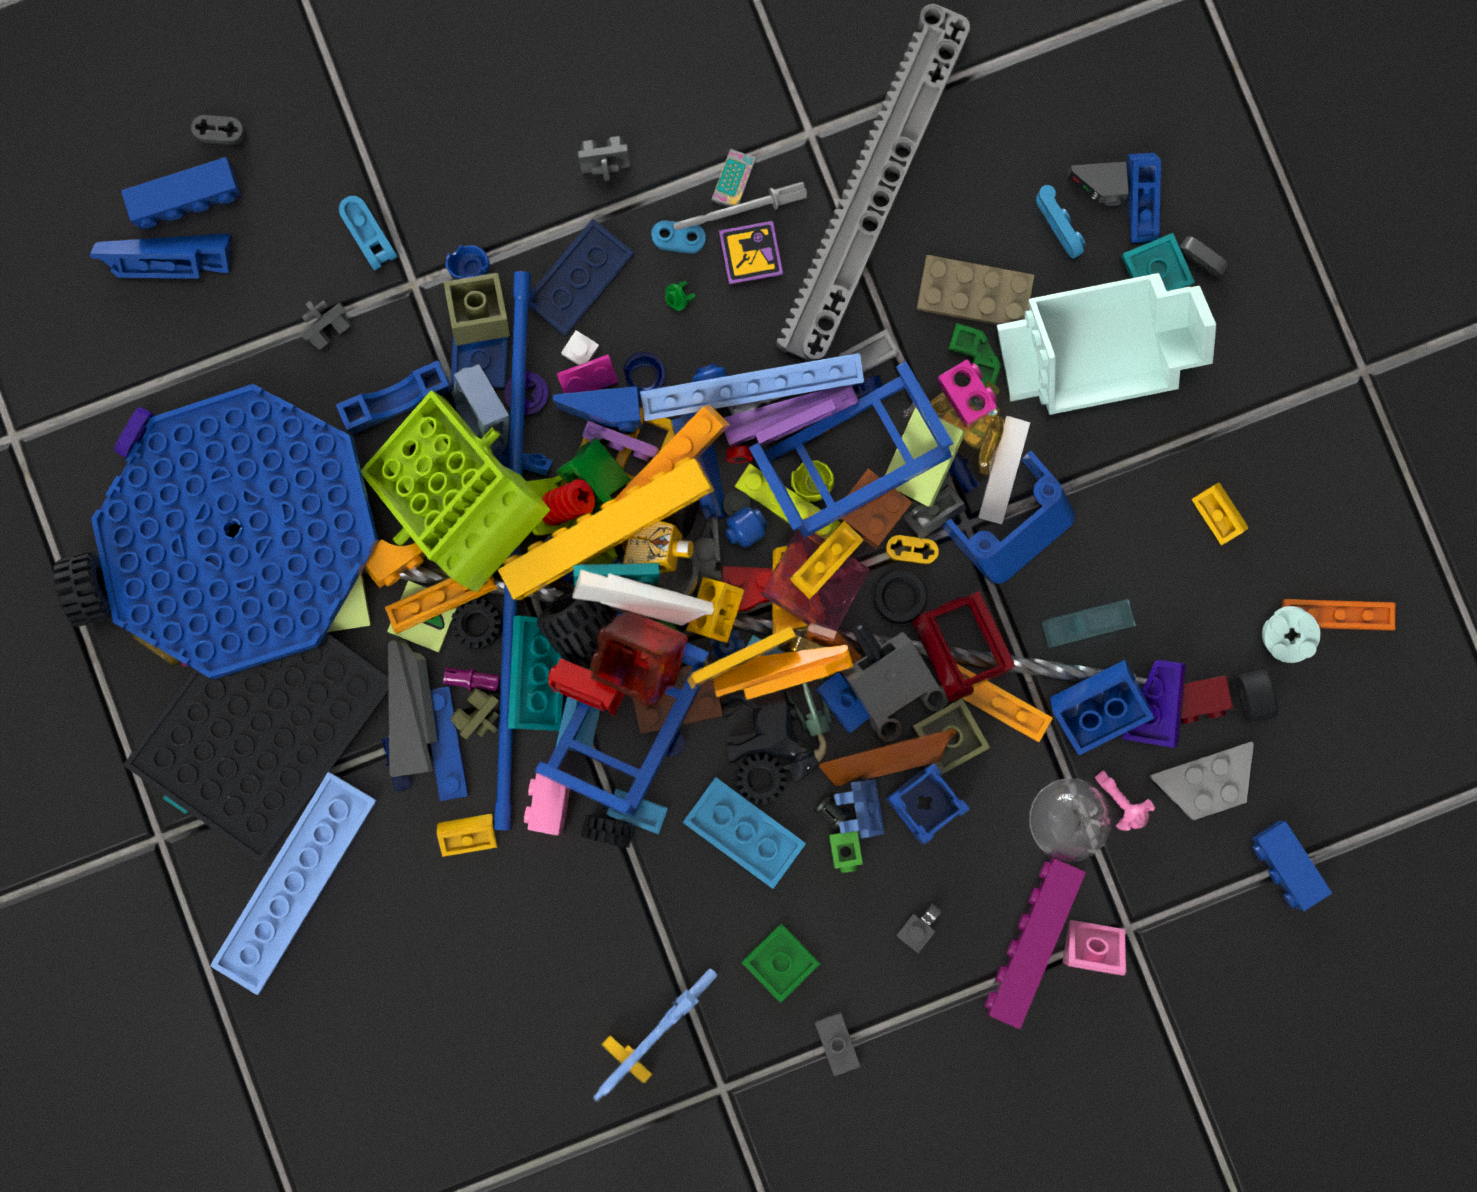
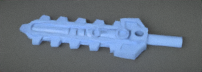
(682, 1006)

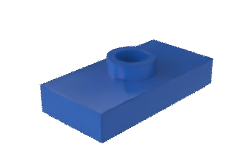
(843, 702)

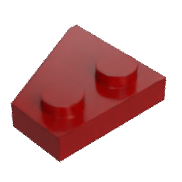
(751, 580)

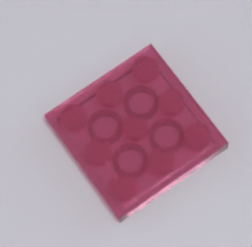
(831, 601)

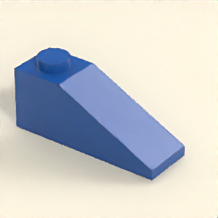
(1144, 196)

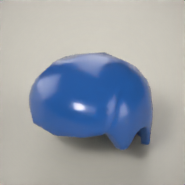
(467, 262)

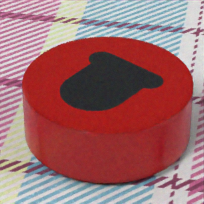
(739, 454)

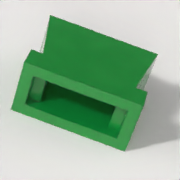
(596, 468)

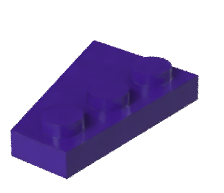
(1164, 696)

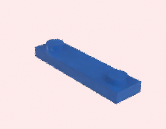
(447, 751)

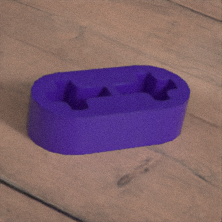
(132, 432)

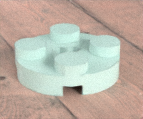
(1279, 624)

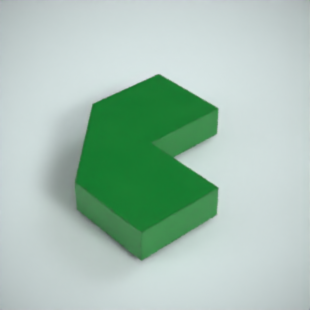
(974, 344)

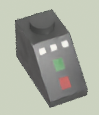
(1102, 181)

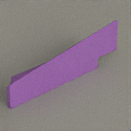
(787, 416)

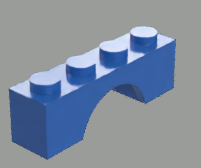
(376, 407)

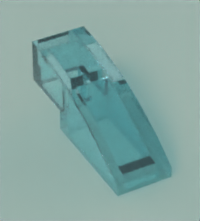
(1088, 623)

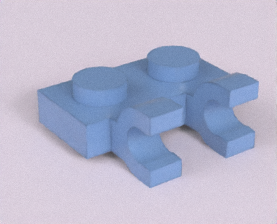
(867, 808)

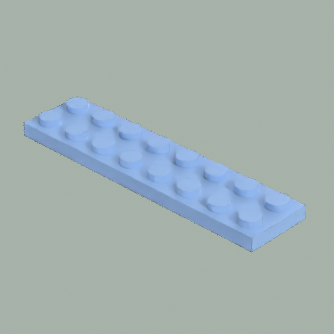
(293, 883)

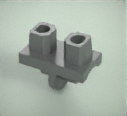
(604, 159)
(314, 331)

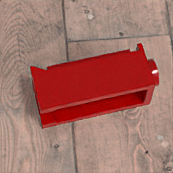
(577, 684)

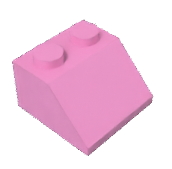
(547, 807)

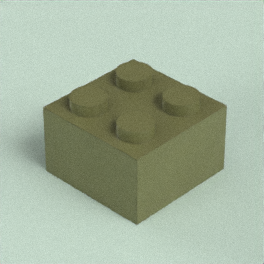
(476, 309)
(967, 740)

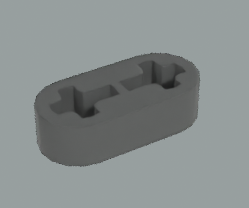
(218, 136)
(1203, 257)

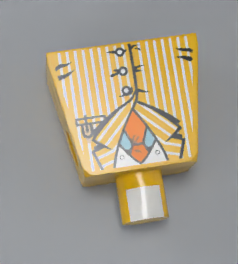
(658, 544)

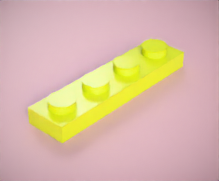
(757, 488)

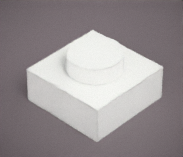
(580, 349)

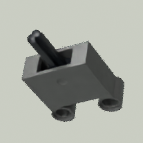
(890, 680)

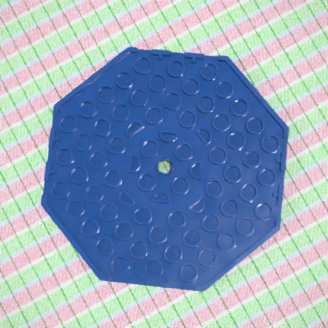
(287, 570)

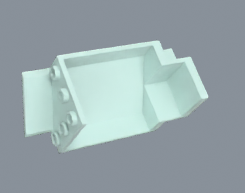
(1106, 343)

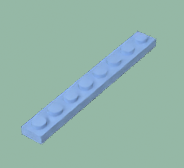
(752, 386)

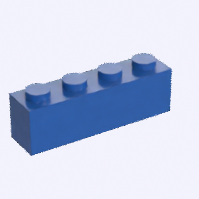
(181, 193)

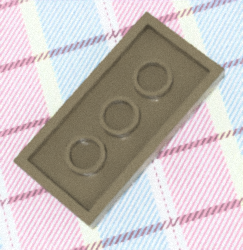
(974, 291)

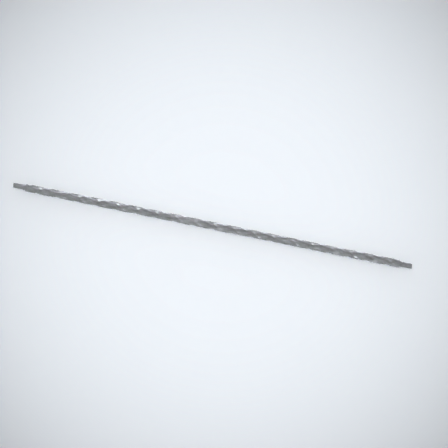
(762, 626)

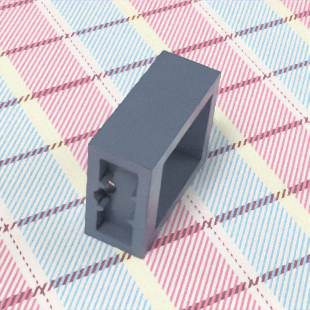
(480, 405)

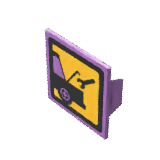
(750, 252)

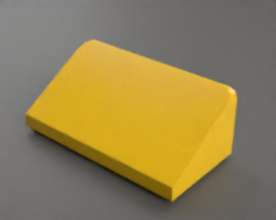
(1220, 513)
(466, 835)

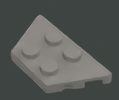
(1209, 782)

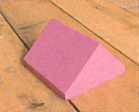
(1095, 947)

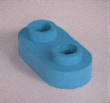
(678, 238)

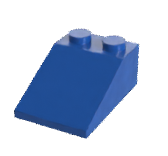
(610, 408)

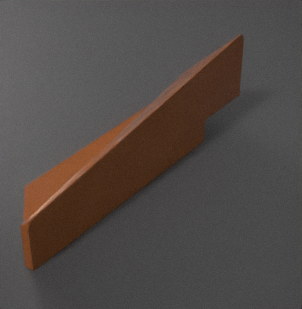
(888, 758)

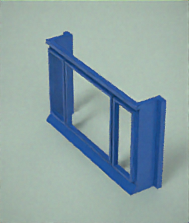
(874, 490)
(684, 698)

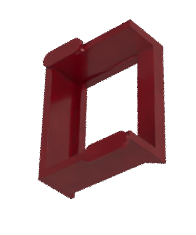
(941, 657)

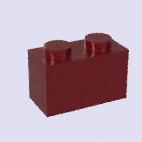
(1205, 697)

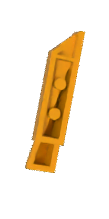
(783, 670)

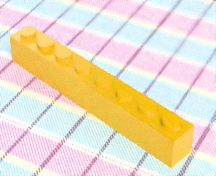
(606, 528)

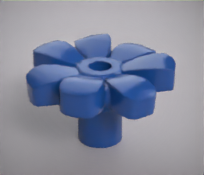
(721, 650)

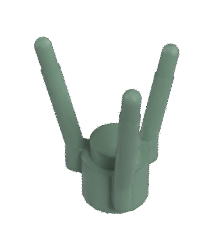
(816, 721)

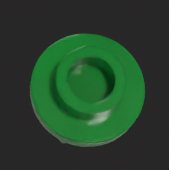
(676, 297)

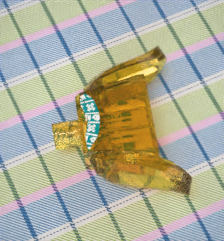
(984, 433)

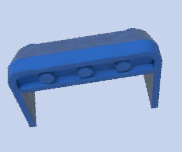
(1003, 559)

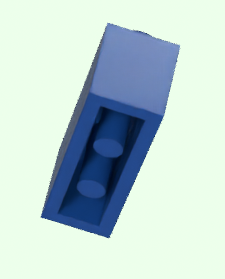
(1290, 866)

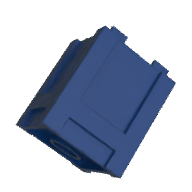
(943, 804)

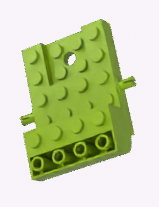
(453, 493)

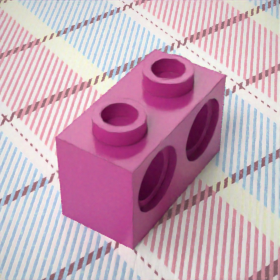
(960, 396)

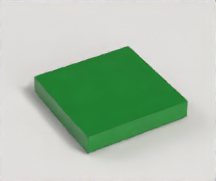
(780, 962)

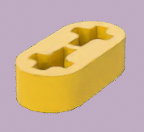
(912, 557)

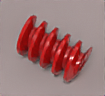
(568, 502)

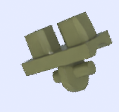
(483, 704)

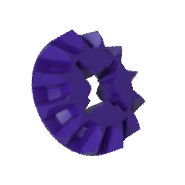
(539, 395)

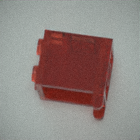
(649, 667)

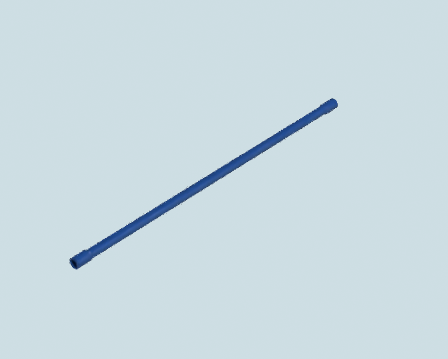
(521, 296)

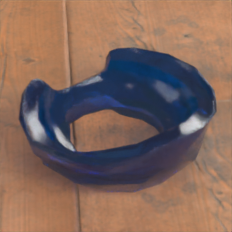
(642, 359)

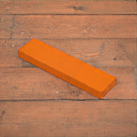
(1348, 614)

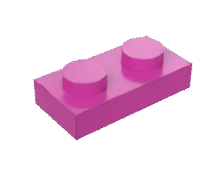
(588, 376)

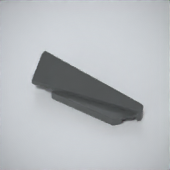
(409, 711)

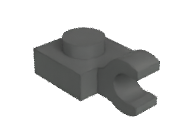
(917, 930)

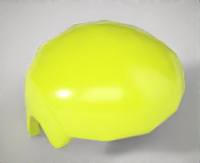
(804, 484)

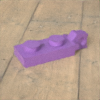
(619, 441)

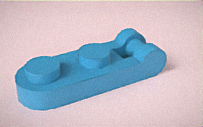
(1060, 222)
(365, 230)

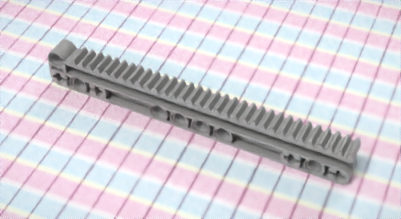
(898, 125)

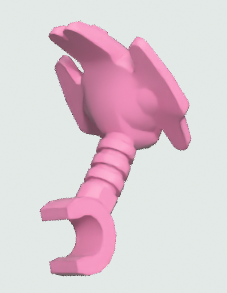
(1135, 815)

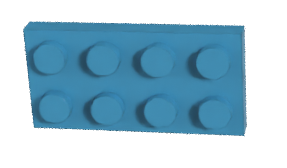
(744, 833)

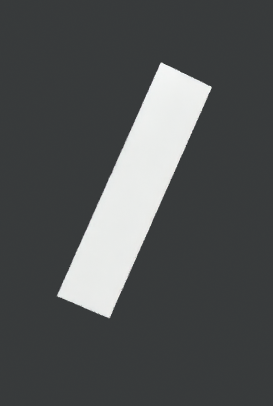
(1004, 470)

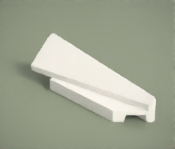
(640, 598)

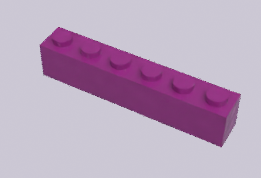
(1035, 942)

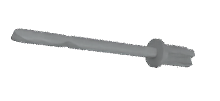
(776, 198)

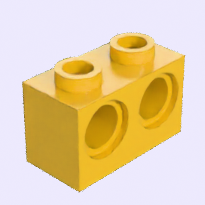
(725, 605)

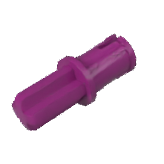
(471, 679)

